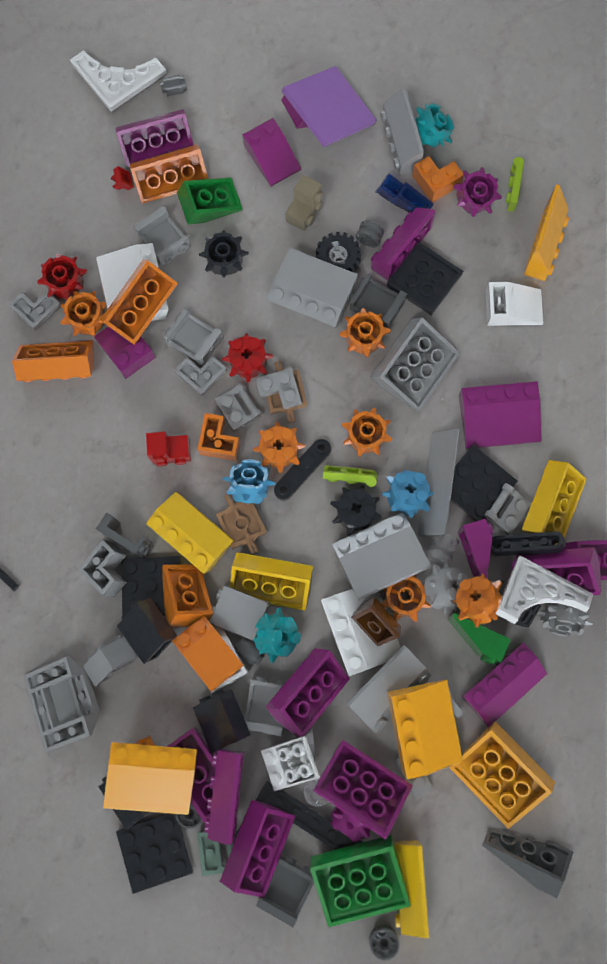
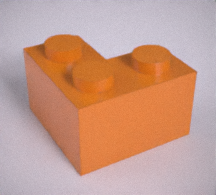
(436, 181)
(214, 443)

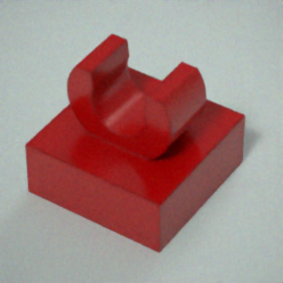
(122, 178)

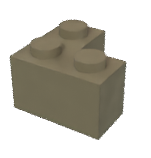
(305, 203)

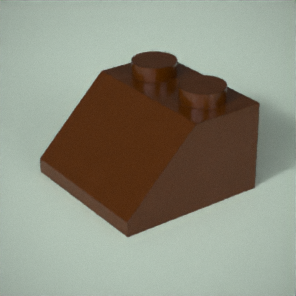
(377, 622)

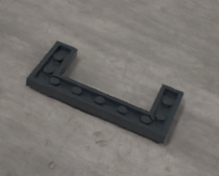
(304, 817)

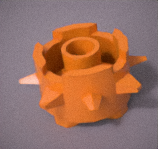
(83, 313)
(361, 324)
(371, 423)
(278, 436)
(478, 599)
(410, 607)

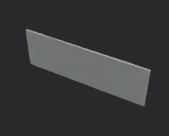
(440, 480)

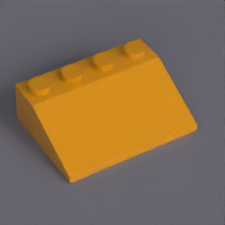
(548, 236)
(424, 728)
(503, 775)
(149, 778)

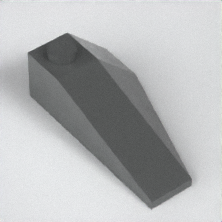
(537, 862)

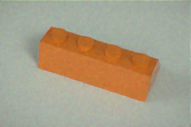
(165, 173)
(138, 301)
(54, 361)

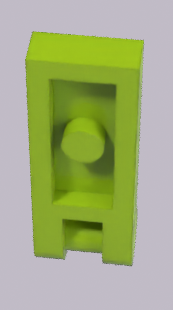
(514, 182)
(350, 475)

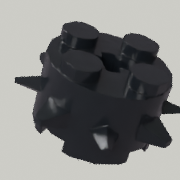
(223, 254)
(360, 499)

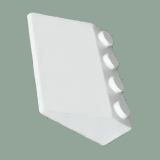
(119, 265)
(354, 645)

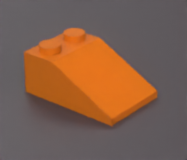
(185, 595)
(207, 653)

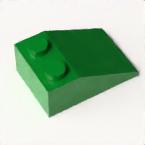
(208, 199)
(483, 641)

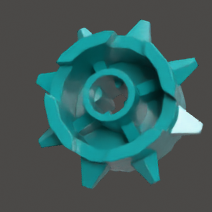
(433, 125)
(276, 635)

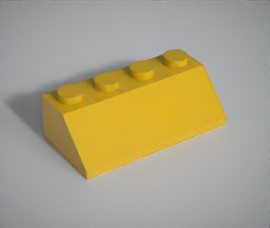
(555, 499)
(190, 532)
(272, 580)
(413, 919)

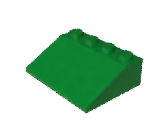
(359, 881)

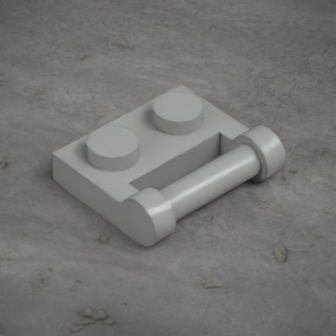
(232, 410)
(512, 511)

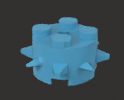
(249, 482)
(408, 493)

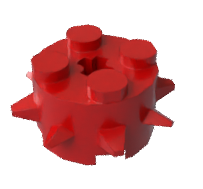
(62, 276)
(244, 347)

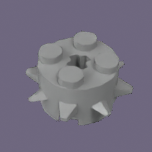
(443, 586)
(564, 619)

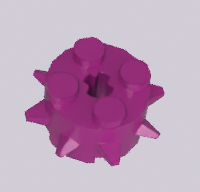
(476, 182)
(349, 825)

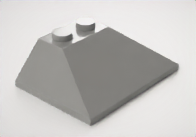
(62, 702)

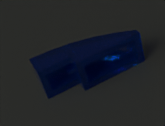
(402, 194)

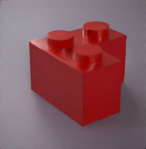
(168, 449)

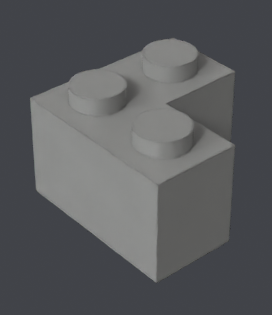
(101, 566)
(109, 659)

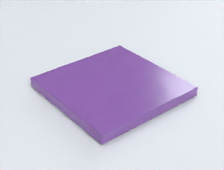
(329, 106)

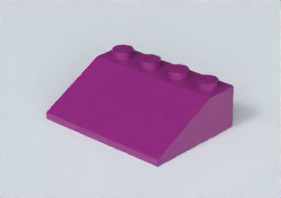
(501, 414)
(363, 788)

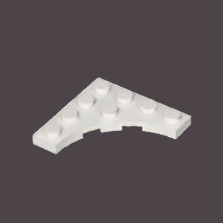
(115, 84)
(536, 585)

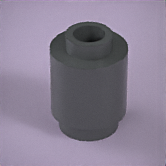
(173, 85)
(248, 651)

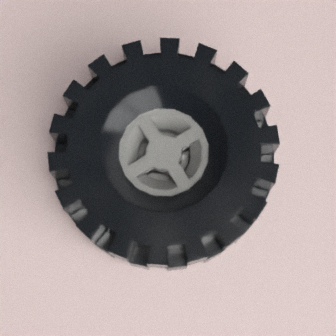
(340, 247)

